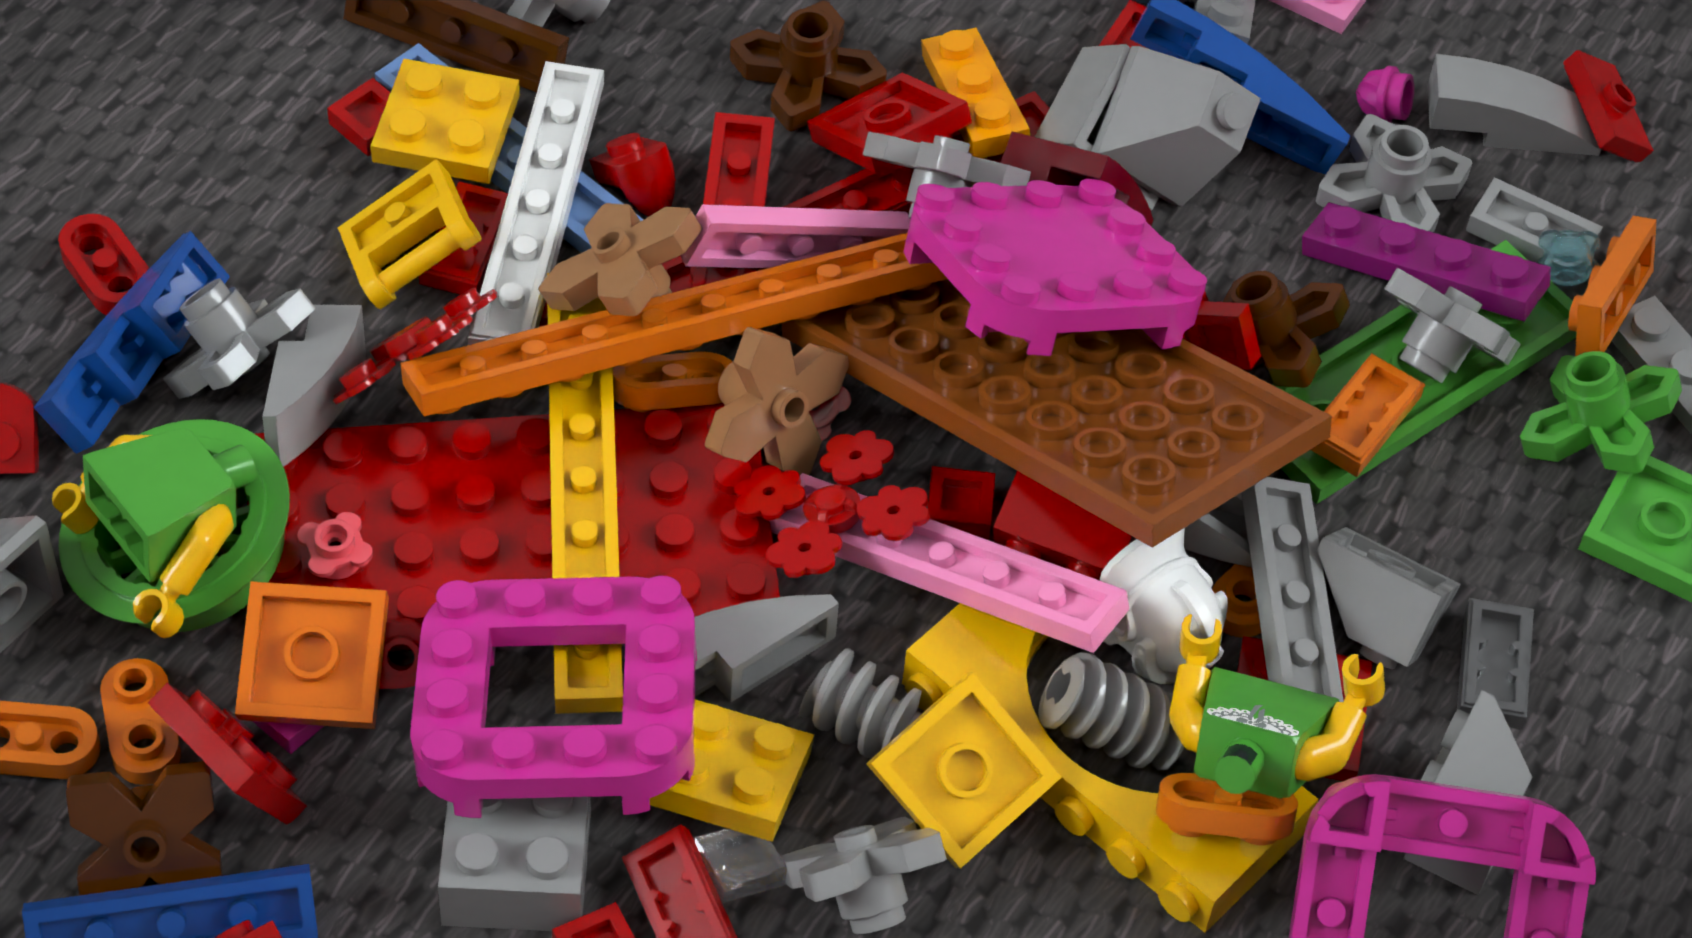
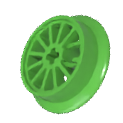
(96, 565)

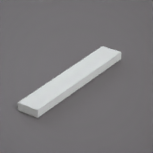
(538, 200)

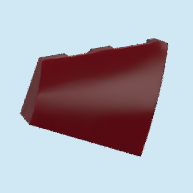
(1070, 166)

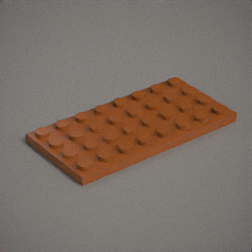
(1101, 421)

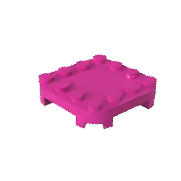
(1054, 261)

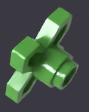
(1601, 409)

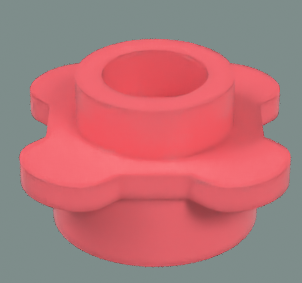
(339, 560)

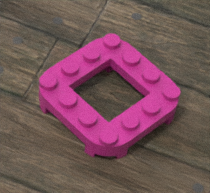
(630, 760)
(1446, 823)

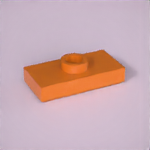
(1368, 413)

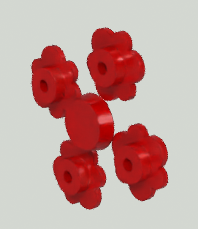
(413, 342)
(832, 507)

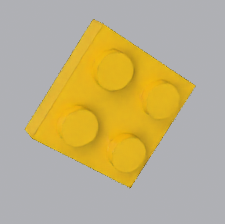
(447, 118)
(964, 769)
(740, 772)

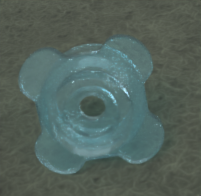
(1569, 255)

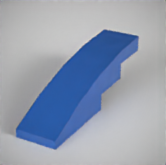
(1286, 116)
(128, 345)

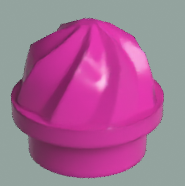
(1386, 93)

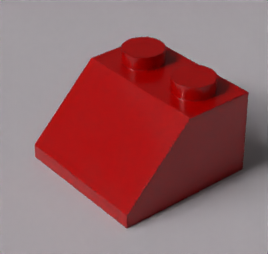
(1056, 529)

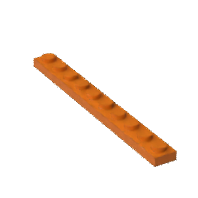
(666, 324)

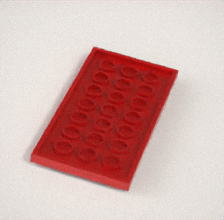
(477, 507)

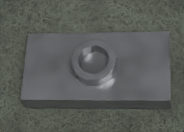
(1496, 657)

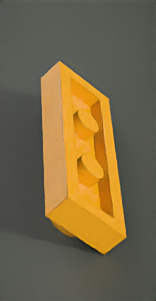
(967, 70)

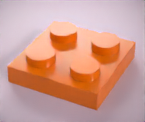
(312, 655)

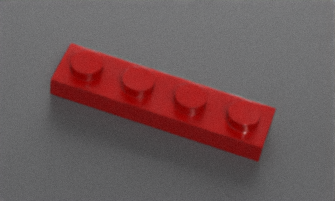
(736, 174)

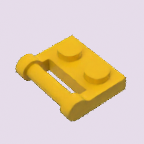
(398, 223)

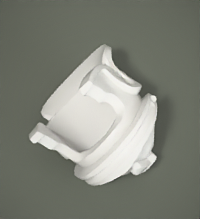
(1161, 592)

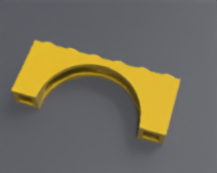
(1191, 875)

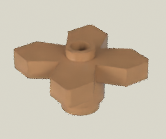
(623, 260)
(770, 400)

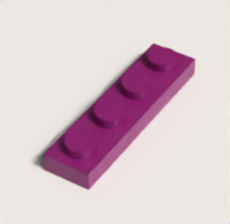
(1380, 245)

